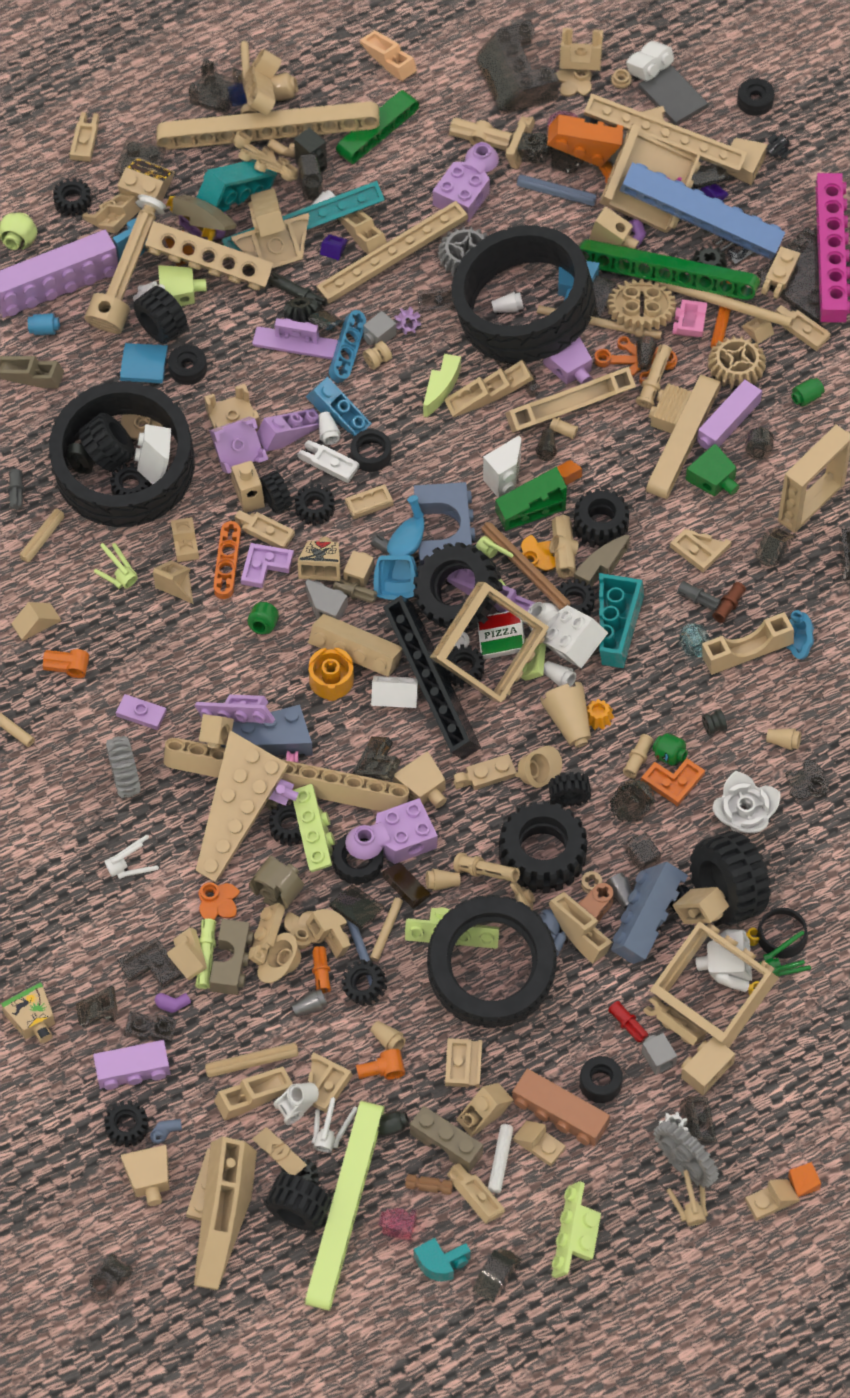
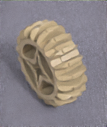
(732, 352)

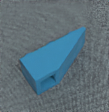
(329, 398)

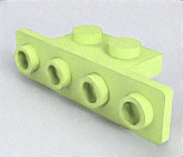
(314, 829)
(477, 936)
(577, 1231)

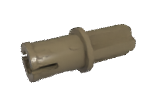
(355, 591)

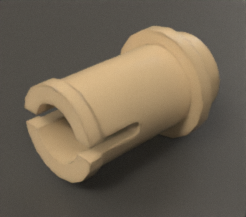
(563, 428)

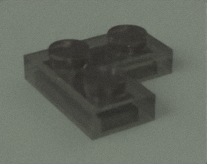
(375, 762)
(150, 957)

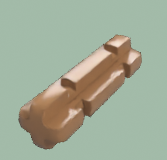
(429, 1184)

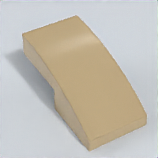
(184, 539)

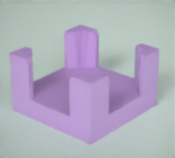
(237, 443)

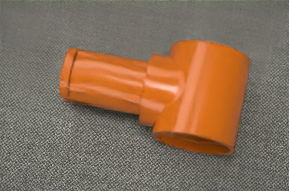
(388, 1065)

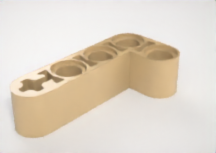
(259, 84)

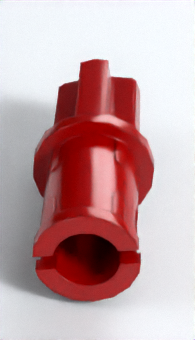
(628, 1021)

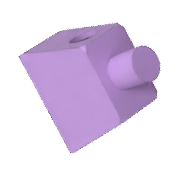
(571, 363)

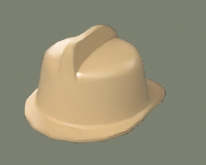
(539, 766)
(280, 959)

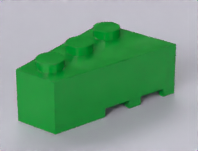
(532, 500)

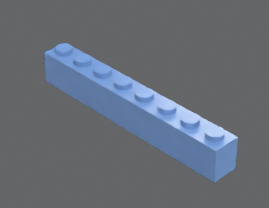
(702, 210)

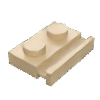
(463, 1063)

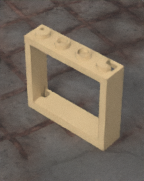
(800, 505)
(461, 621)
(681, 960)

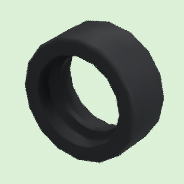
(371, 436)

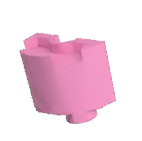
(690, 319)

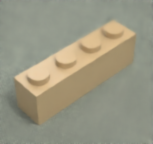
(266, 212)
(362, 646)

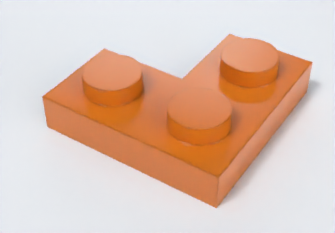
(674, 786)

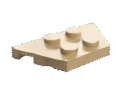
(279, 247)

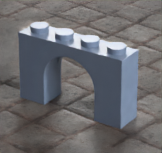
(450, 500)

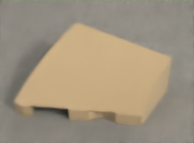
(114, 213)

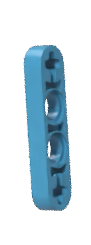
(350, 347)

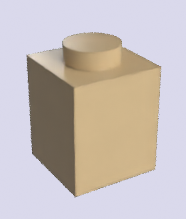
(359, 568)

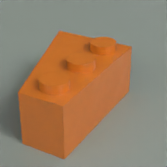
(585, 140)

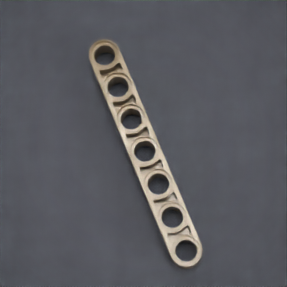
(683, 437)

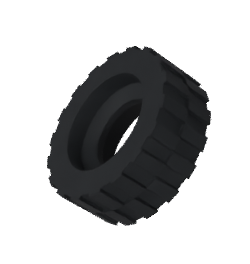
(355, 875)

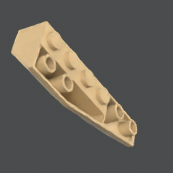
(224, 1207)

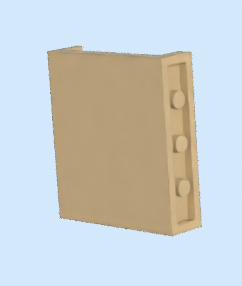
(657, 158)

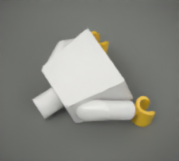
(727, 967)

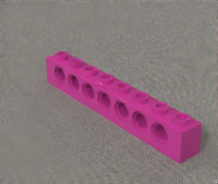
(831, 247)

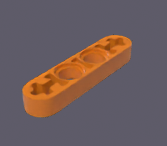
(227, 560)

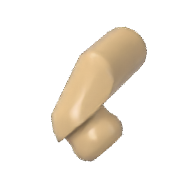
(281, 149)

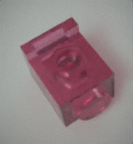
(398, 1223)

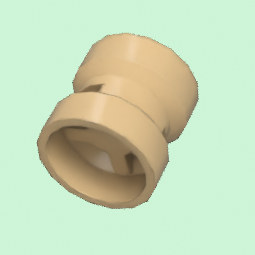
(377, 355)

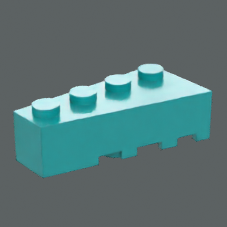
(234, 184)
(618, 614)

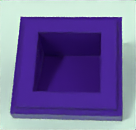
(714, 191)
(333, 246)

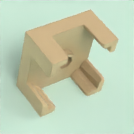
(581, 55)
(230, 409)

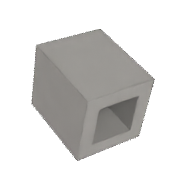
(379, 329)
(659, 1053)

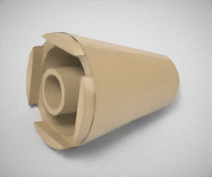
(569, 712)

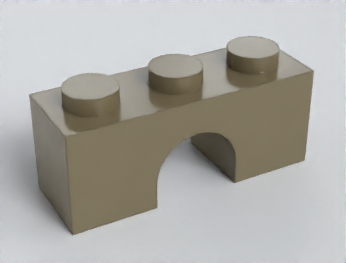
(228, 976)
(435, 1130)

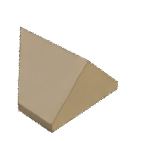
(173, 579)

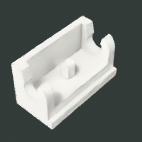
(394, 691)

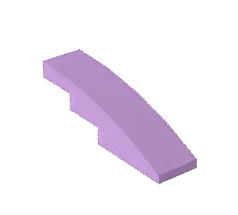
(465, 581)

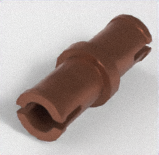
(729, 602)

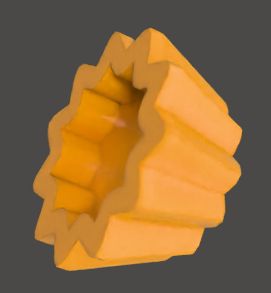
(599, 714)

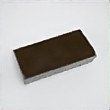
(406, 885)

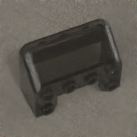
(509, 74)

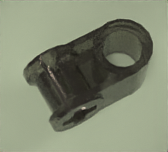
(110, 1274)

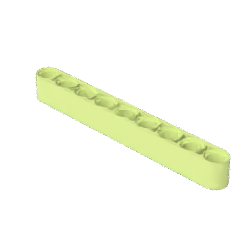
(344, 1206)

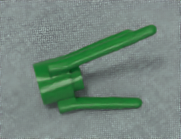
(788, 968)

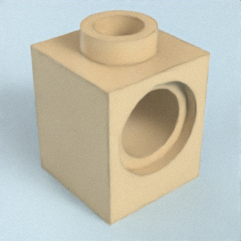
(215, 730)

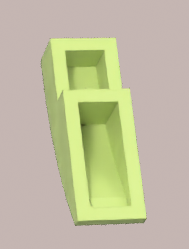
(441, 383)

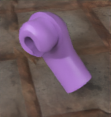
(638, 229)

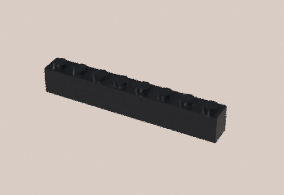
(432, 678)

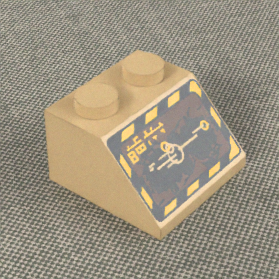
(145, 179)

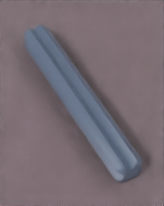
(556, 190)

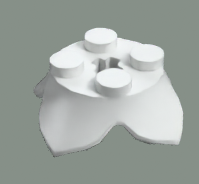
(741, 791)

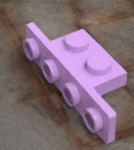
(295, 338)
(240, 708)

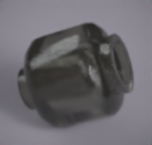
(759, 443)

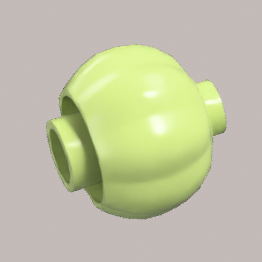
(15, 228)

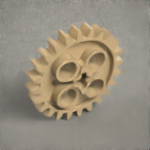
(658, 305)

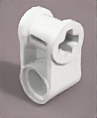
(296, 1101)

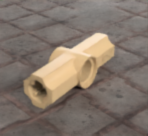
(480, 132)
(563, 546)

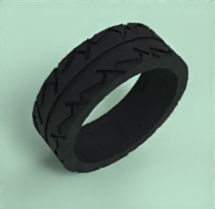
(513, 248)
(120, 399)

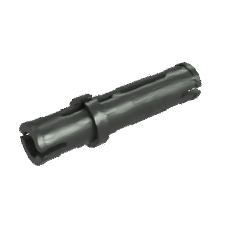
(295, 290)

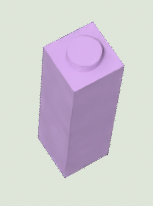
(729, 415)

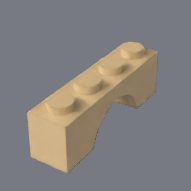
(770, 636)

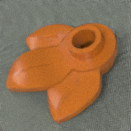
(219, 904)

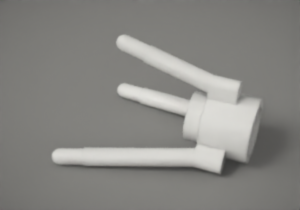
(117, 863)
(325, 1140)

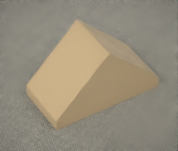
(34, 619)

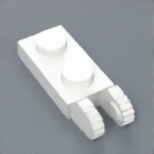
(329, 461)

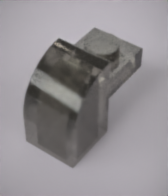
(496, 1274)

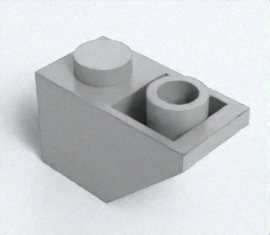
(326, 600)

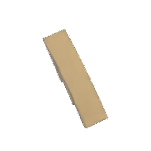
(487, 390)

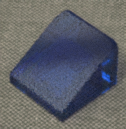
(237, 94)

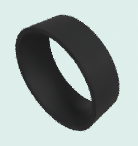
(787, 952)

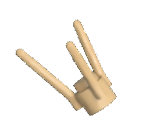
(694, 1213)

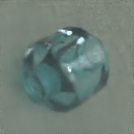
(692, 638)

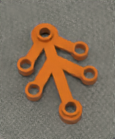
(628, 359)

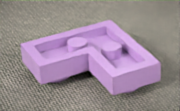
(264, 558)

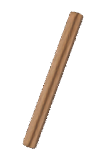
(526, 567)

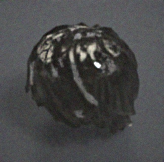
(632, 800)

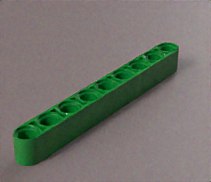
(676, 268)

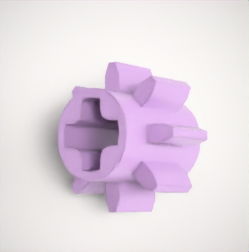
(412, 317)

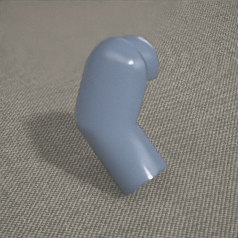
(163, 1129)

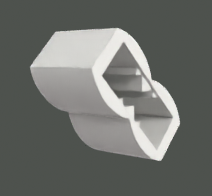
(650, 60)

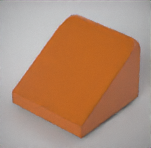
(570, 471)

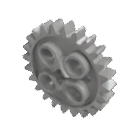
(686, 1153)

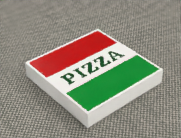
(501, 635)

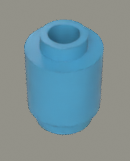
(43, 324)

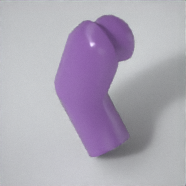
(171, 1004)

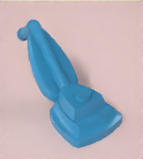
(396, 571)

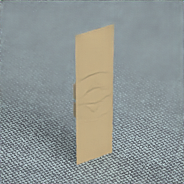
(279, 1151)

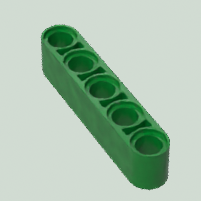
(391, 116)

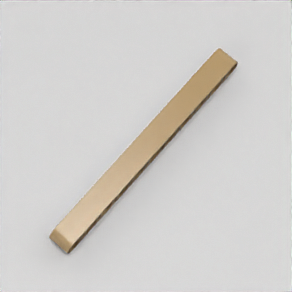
(273, 126)
(328, 783)

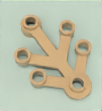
(264, 158)

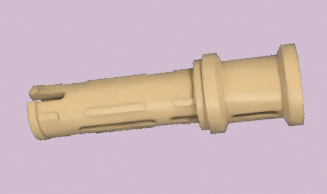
(651, 384)
(477, 866)

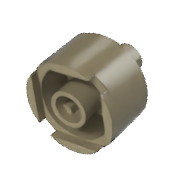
(276, 882)

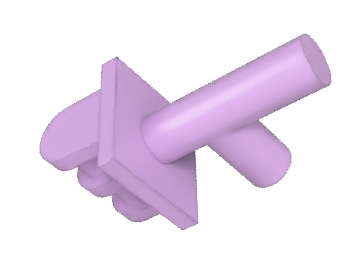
(283, 792)

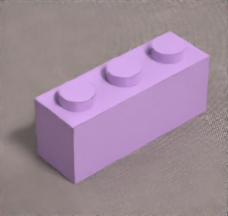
(132, 1065)

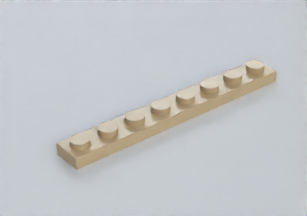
(668, 133)
(392, 252)

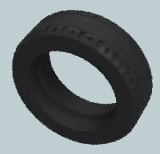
(495, 910)

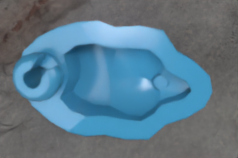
(803, 634)

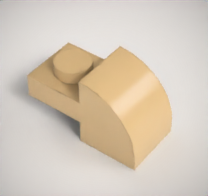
(329, 926)

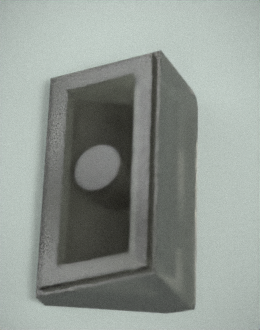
(435, 299)
(699, 1118)

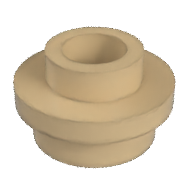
(621, 74)

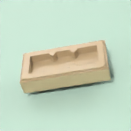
(369, 501)

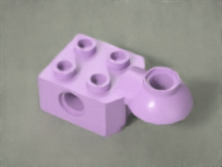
(467, 180)
(400, 831)

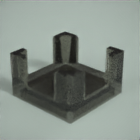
(213, 88)

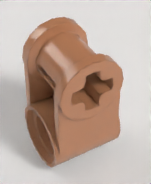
(598, 906)

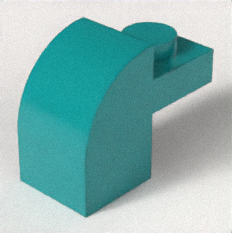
(437, 1264)

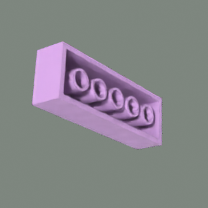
(57, 273)

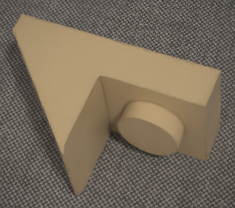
(188, 954)
(538, 1142)
(774, 1198)

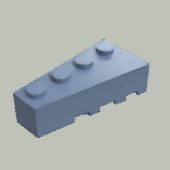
(283, 735)
(646, 911)

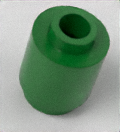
(807, 392)

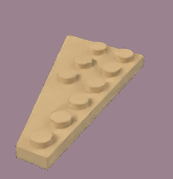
(242, 790)

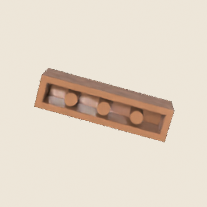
(560, 1107)

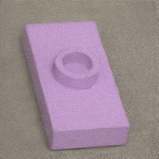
(141, 712)

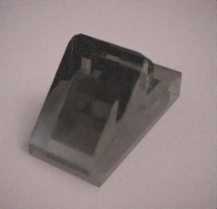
(97, 1007)

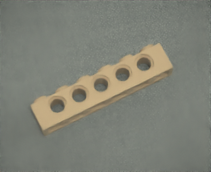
(160, 232)

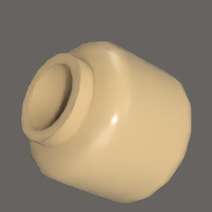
(284, 86)

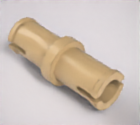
(638, 756)

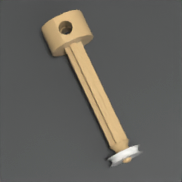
(108, 309)

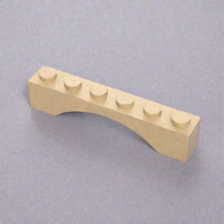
(570, 399)

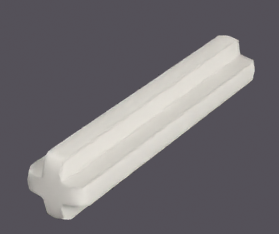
(500, 1158)

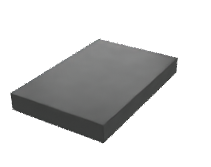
(674, 94)

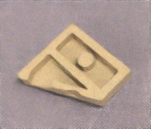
(699, 548)
(329, 1079)

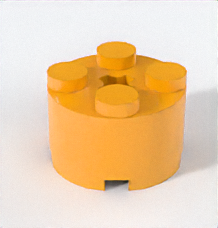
(331, 673)

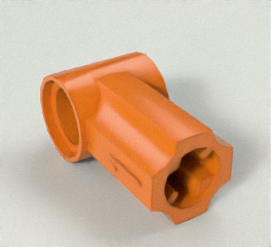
(71, 663)

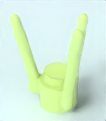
(490, 549)
(124, 574)

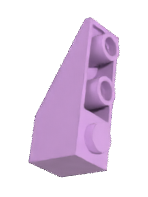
(284, 429)

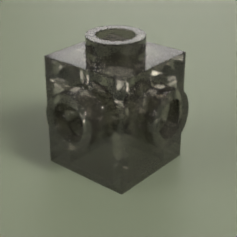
(534, 148)

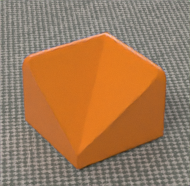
(804, 1179)

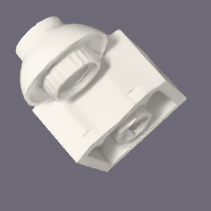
(570, 632)

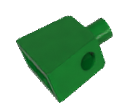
(713, 472)

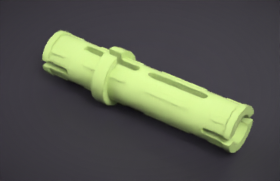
(207, 943)

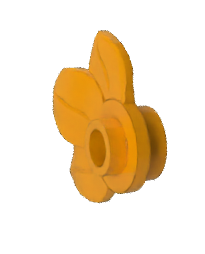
(539, 553)

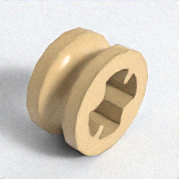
(586, 877)

